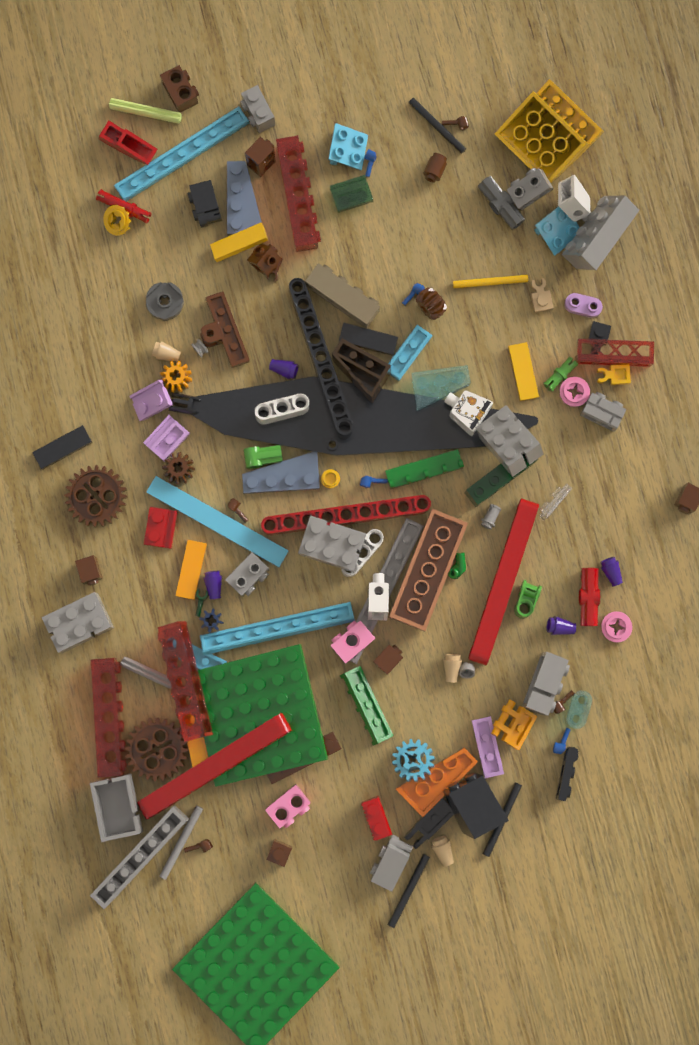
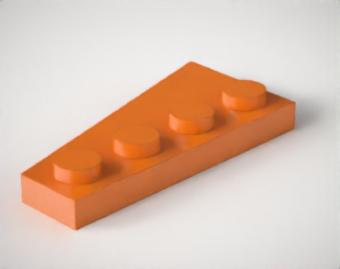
(428, 792)

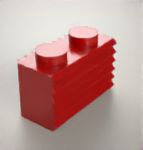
(376, 818)

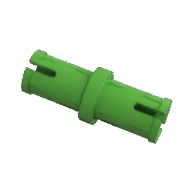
(560, 374)

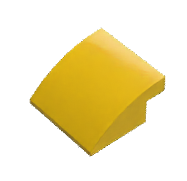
(549, 131)

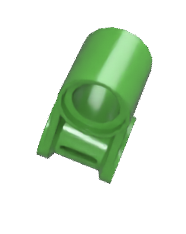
(529, 596)

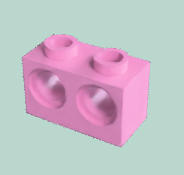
(284, 802)

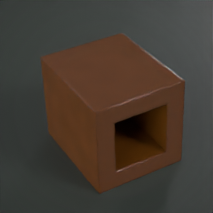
(688, 499)
(89, 570)
(388, 658)
(279, 853)

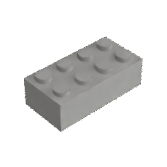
(600, 232)

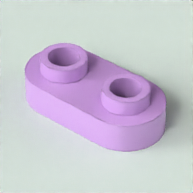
(583, 306)

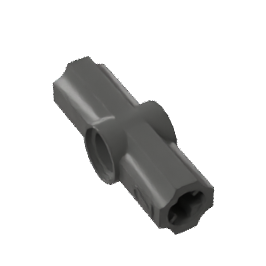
(501, 203)

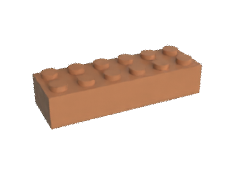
(428, 570)

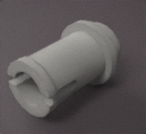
(490, 517)

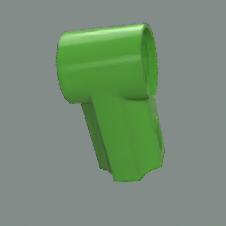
(257, 457)

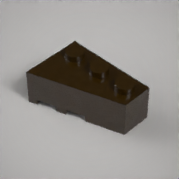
(362, 368)

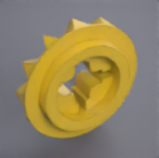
(111, 215)

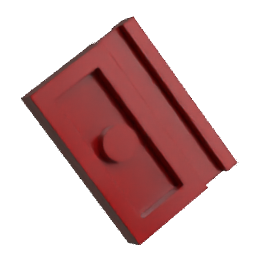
(160, 527)

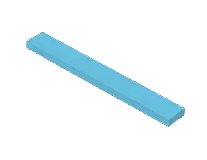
(181, 154)
(217, 521)
(276, 628)

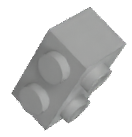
(257, 108)
(530, 188)
(247, 575)

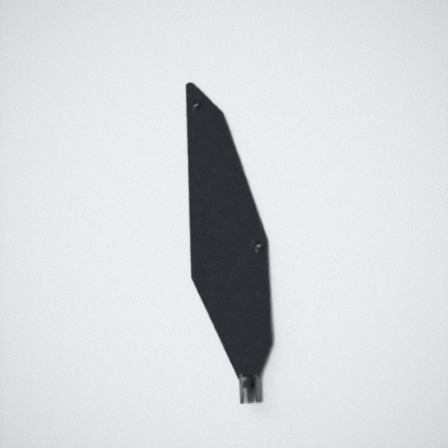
(378, 427)

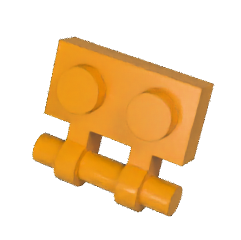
(519, 726)

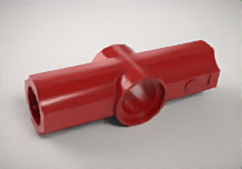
(589, 597)

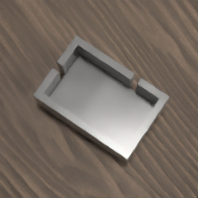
(509, 440)
(332, 544)
(77, 621)
(546, 683)
(116, 807)

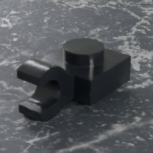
(599, 331)

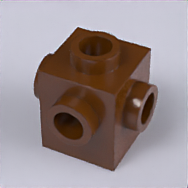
(264, 258)

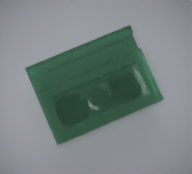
(351, 193)

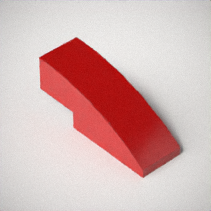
(127, 143)

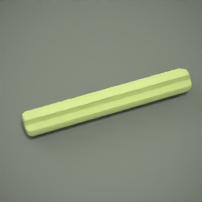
(144, 110)

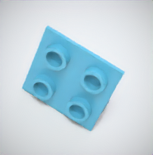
(347, 147)
(557, 230)

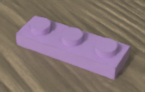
(487, 747)

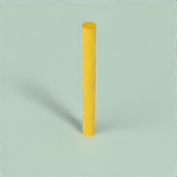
(490, 281)

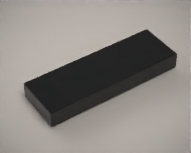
(369, 339)
(62, 447)

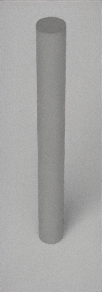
(181, 842)

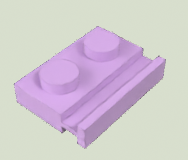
(151, 400)
(166, 438)

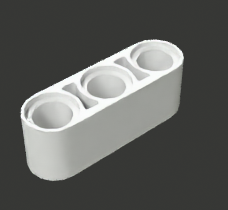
(289, 402)
(371, 549)

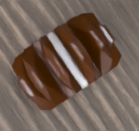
(431, 303)
(172, 471)

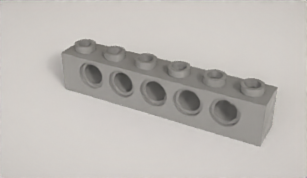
(139, 857)

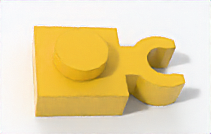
(617, 375)

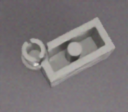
(391, 863)

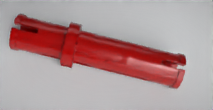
(132, 209)

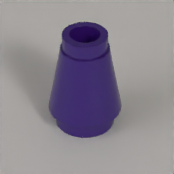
(284, 368)
(612, 571)
(213, 584)
(559, 626)

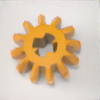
(183, 373)

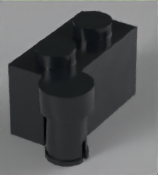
(205, 203)

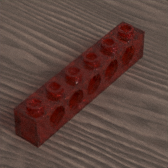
(287, 147)
(192, 688)
(104, 766)

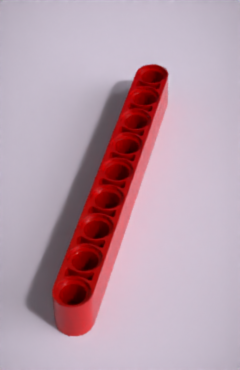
(354, 509)
(503, 582)
(214, 766)

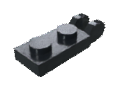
(567, 772)
(430, 822)

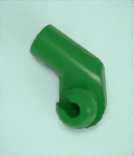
(459, 567)

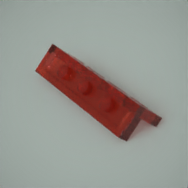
(601, 359)

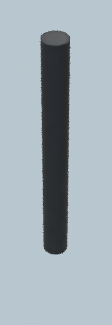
(437, 125)
(507, 808)
(408, 891)

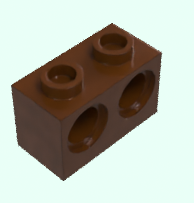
(176, 90)
(260, 156)

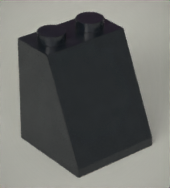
(475, 806)

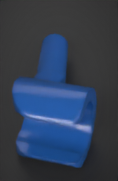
(371, 157)
(415, 290)
(367, 480)
(559, 748)

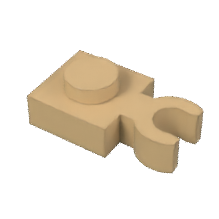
(541, 299)

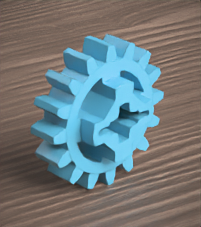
(408, 767)

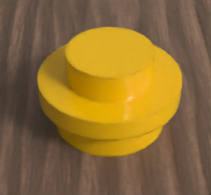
(330, 478)

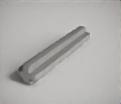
(145, 672)

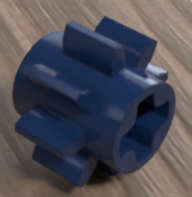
(214, 625)

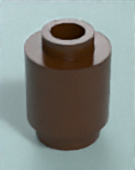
(435, 167)

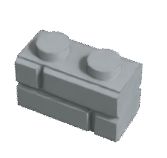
(603, 411)

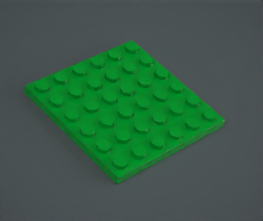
(251, 692)
(256, 967)

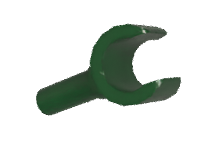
(200, 602)

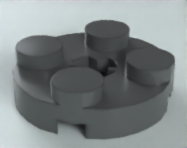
(164, 290)

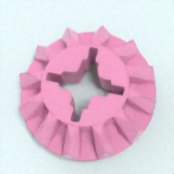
(582, 388)
(624, 622)

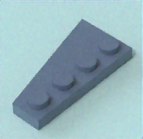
(241, 201)
(288, 475)

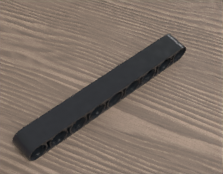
(320, 349)

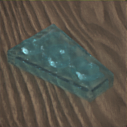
(437, 384)

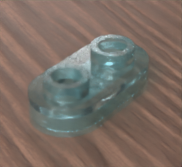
(578, 709)

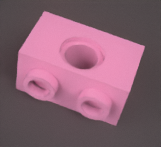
(347, 652)

